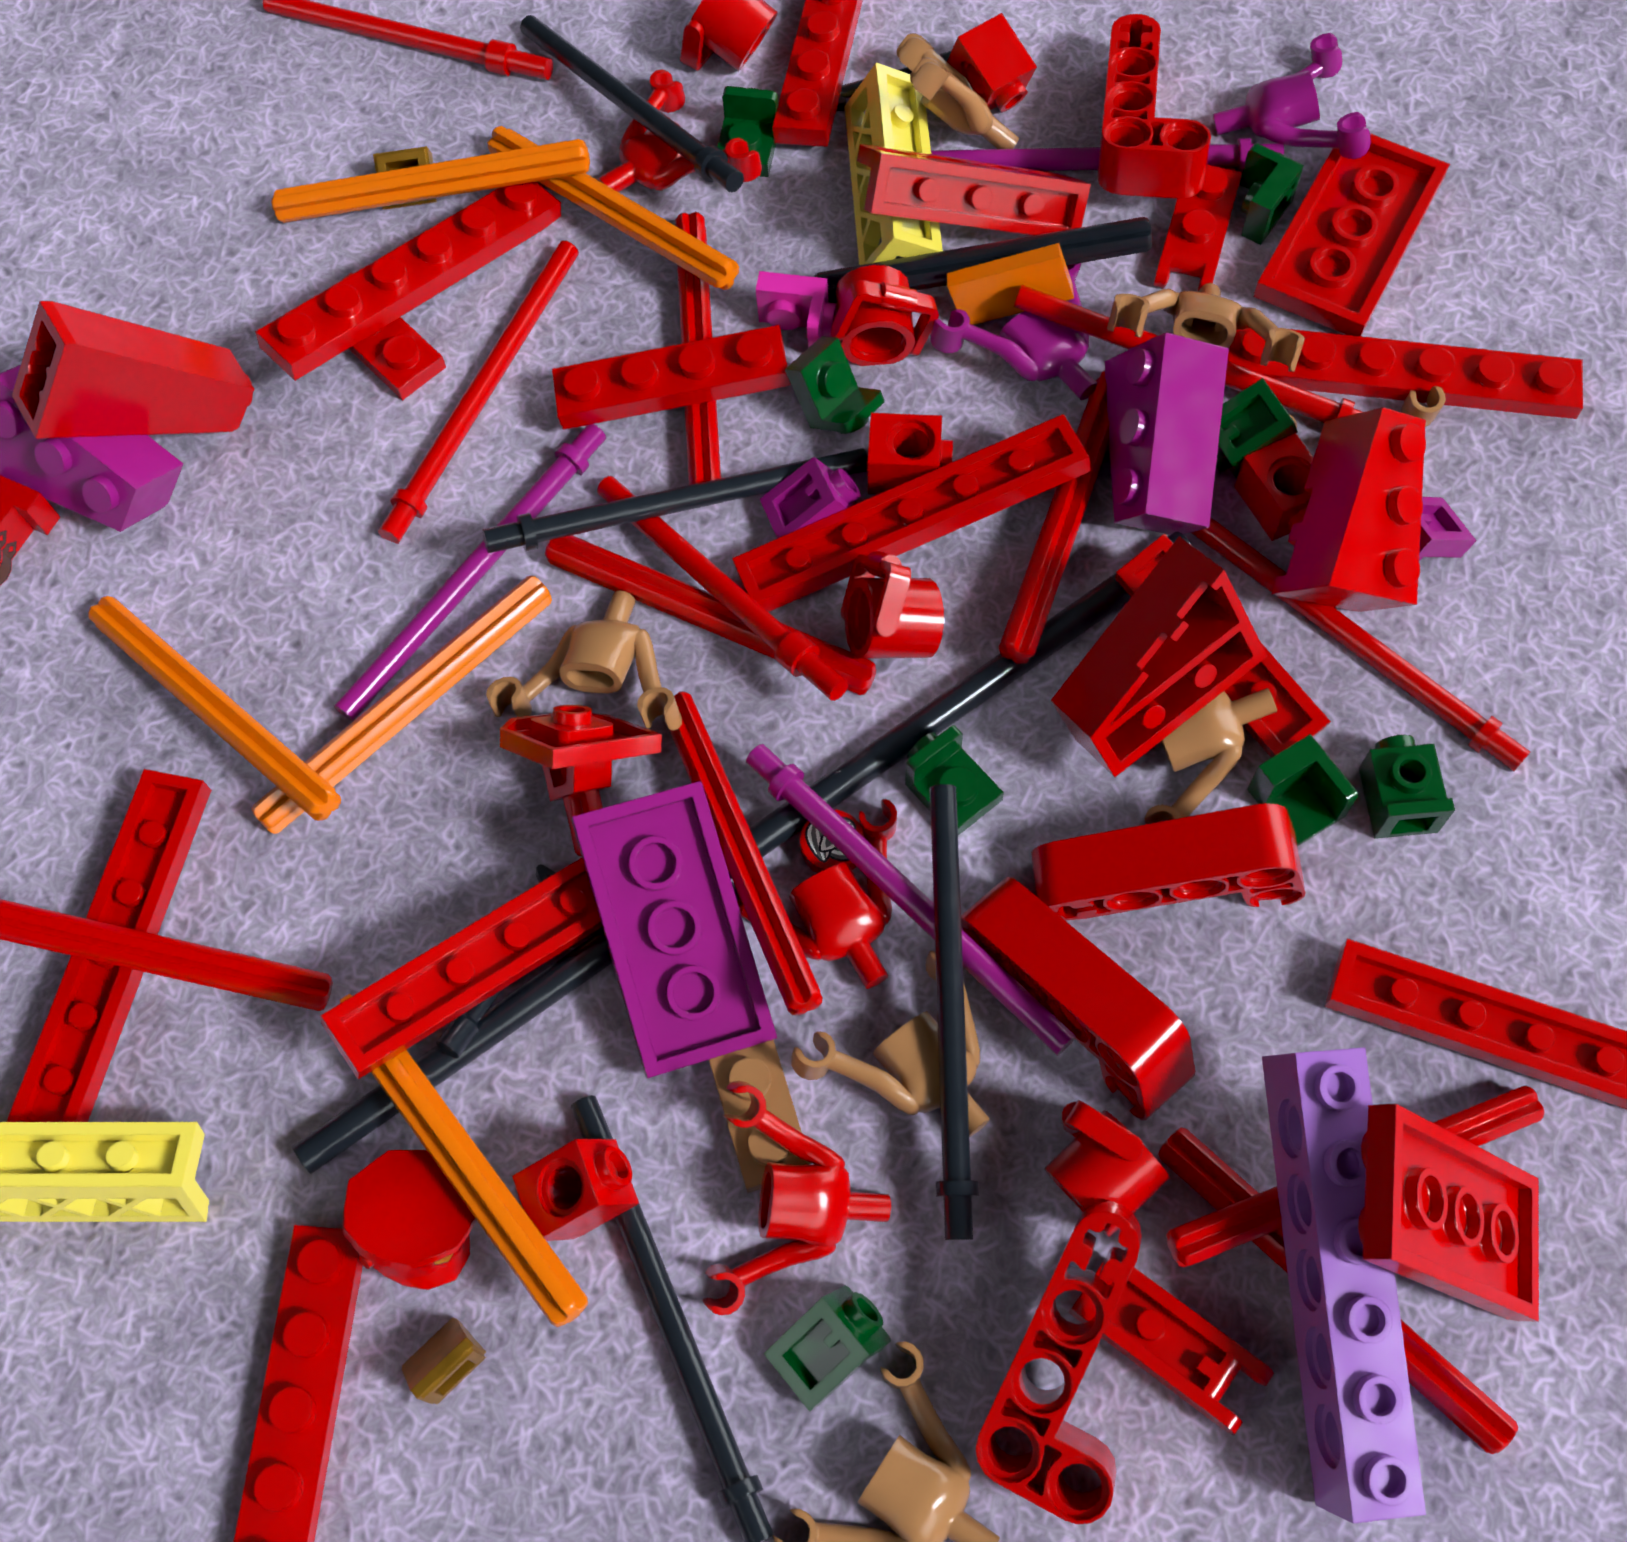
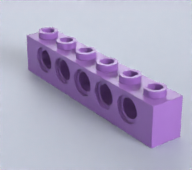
(1341, 1305)

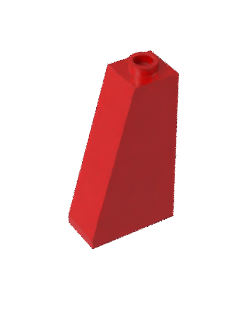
(122, 379)

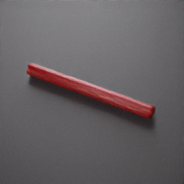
(697, 325)
(1057, 537)
(688, 603)
(746, 864)
(164, 956)
(1261, 1212)
(1427, 1368)

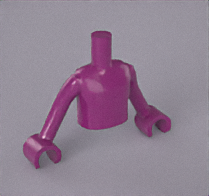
(1291, 101)
(1027, 343)

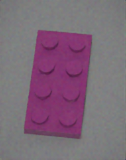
(673, 929)

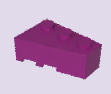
(1165, 432)
(98, 477)

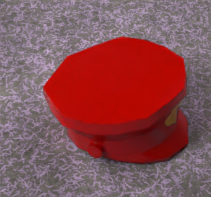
(408, 1220)

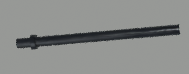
(708, 161)
(529, 531)
(957, 1185)
(738, 1486)

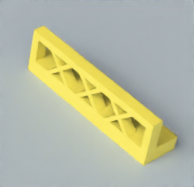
(894, 121)
(103, 1169)

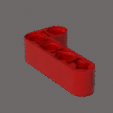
(1136, 148)
(1172, 863)
(1115, 1017)
(1070, 1347)

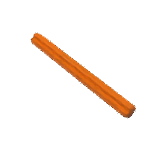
(431, 181)
(632, 219)
(412, 696)
(216, 709)
(482, 1189)

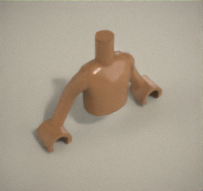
(950, 93)
(1208, 319)
(596, 660)
(1209, 734)
(909, 1058)
(911, 1490)

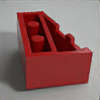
(1362, 515)
(1159, 660)

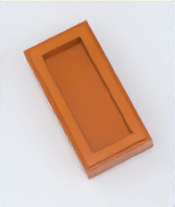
(992, 287)

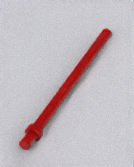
(1237, 377)
(410, 501)
(1479, 730)

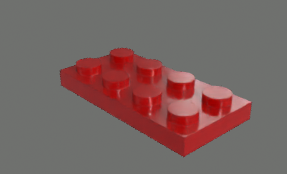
(1351, 235)
(1449, 1214)

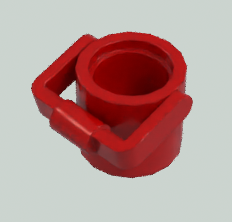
(727, 29)
(877, 316)
(891, 613)
(1104, 1162)

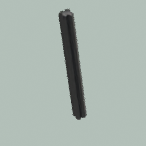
(1077, 246)

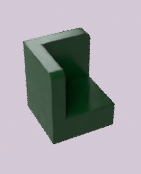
(1306, 785)

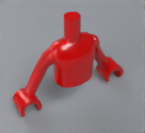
(656, 164)
(839, 912)
(795, 1203)

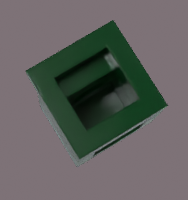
(1398, 805)

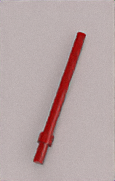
(496, 55)
(791, 649)

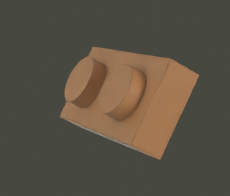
(762, 1069)

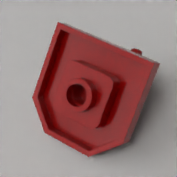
(577, 752)

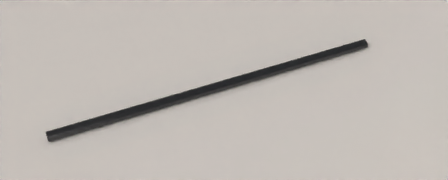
(769, 833)

